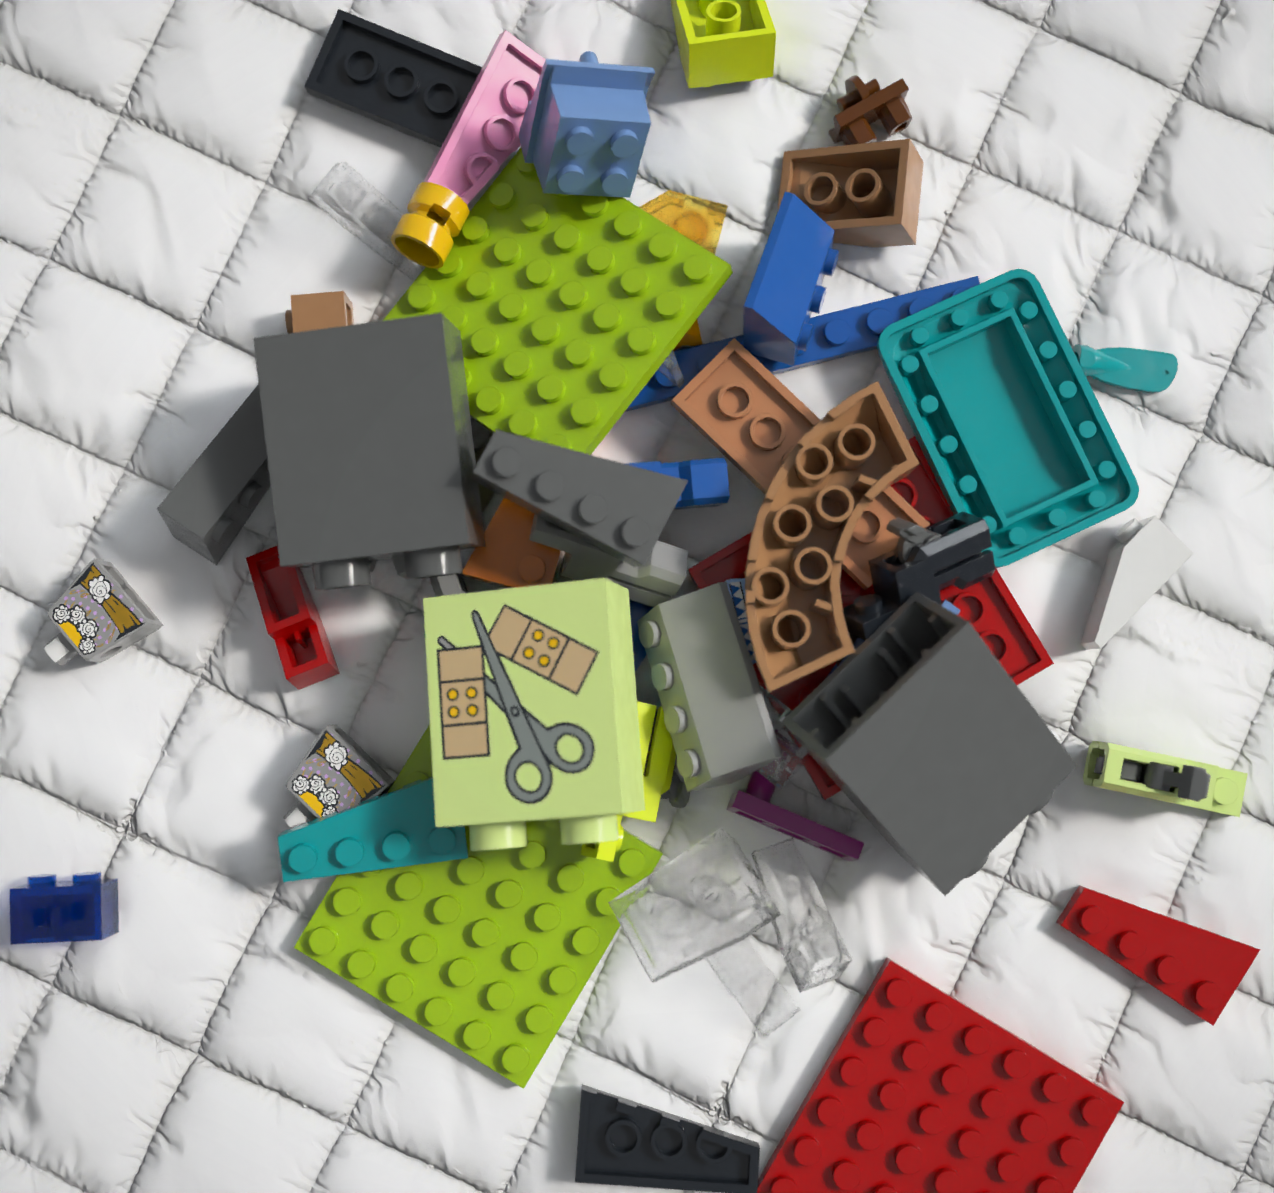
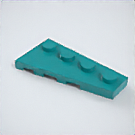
(372, 836)

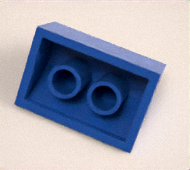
(788, 283)

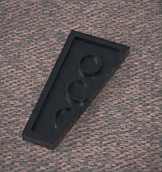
(656, 1149)

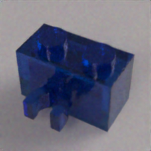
(64, 910)

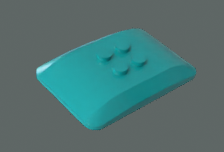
(1007, 415)

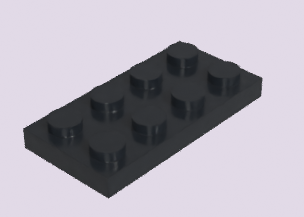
(391, 78)

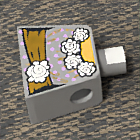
(98, 616)
(334, 778)

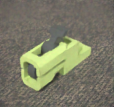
(1164, 778)

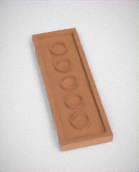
(757, 427)

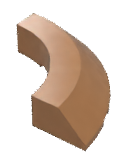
(806, 530)

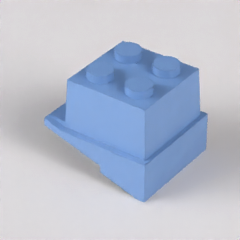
(587, 126)

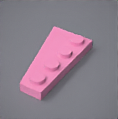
(489, 119)

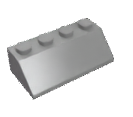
(708, 688)

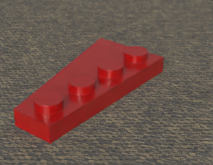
(1172, 956)

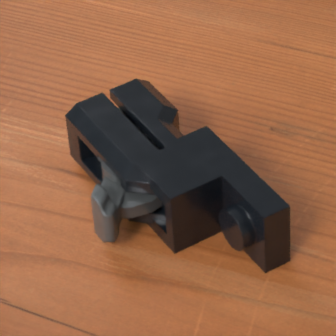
(922, 563)

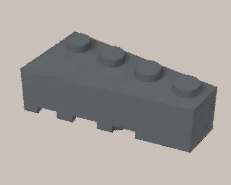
(221, 485)
(586, 495)

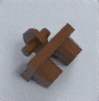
(866, 105)

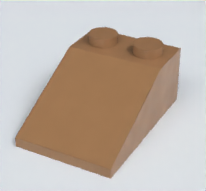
(859, 190)

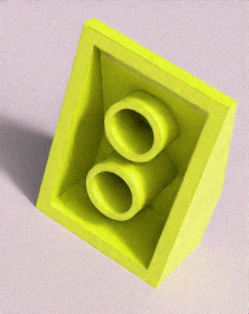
(724, 40)

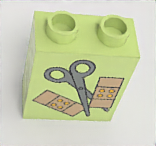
(533, 711)

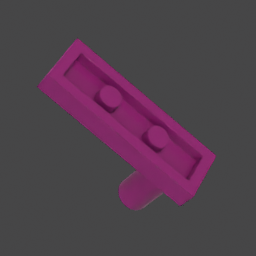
(756, 806)

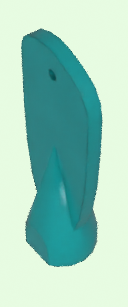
(1128, 367)

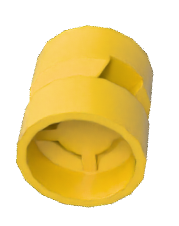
(431, 223)

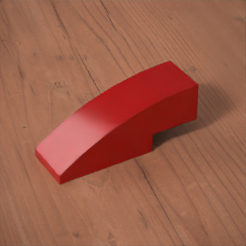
(292, 620)

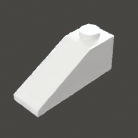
(1131, 575)

